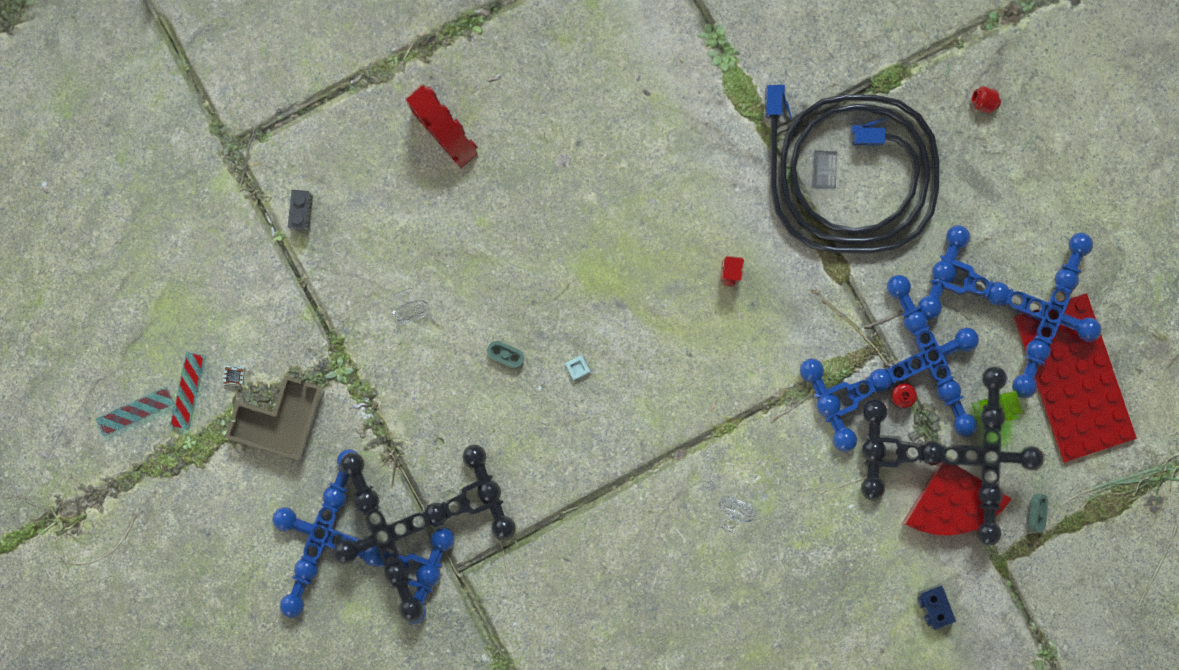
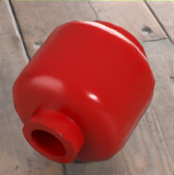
(986, 99)
(897, 398)

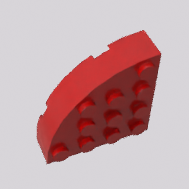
(440, 124)
(949, 503)

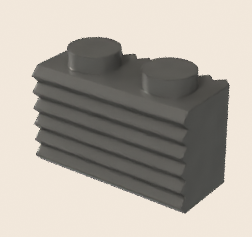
(299, 210)

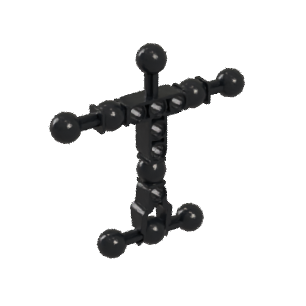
(934, 453)
(434, 515)

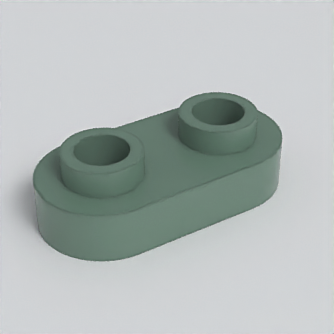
(505, 355)
(1038, 513)

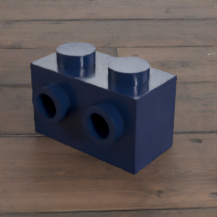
(936, 607)

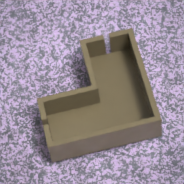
(285, 428)

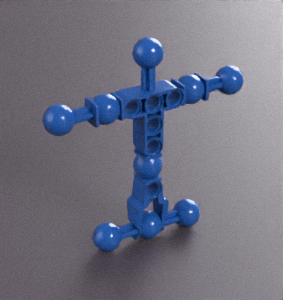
(999, 294)
(882, 379)
(307, 567)

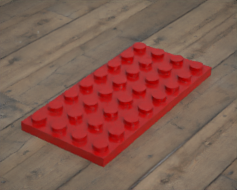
(1078, 387)

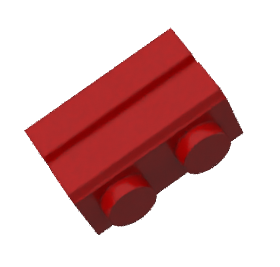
(731, 271)

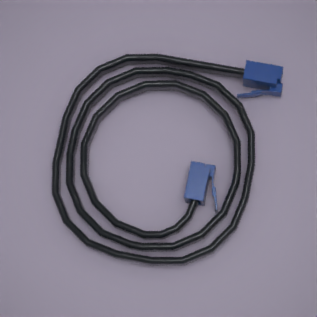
(861, 137)

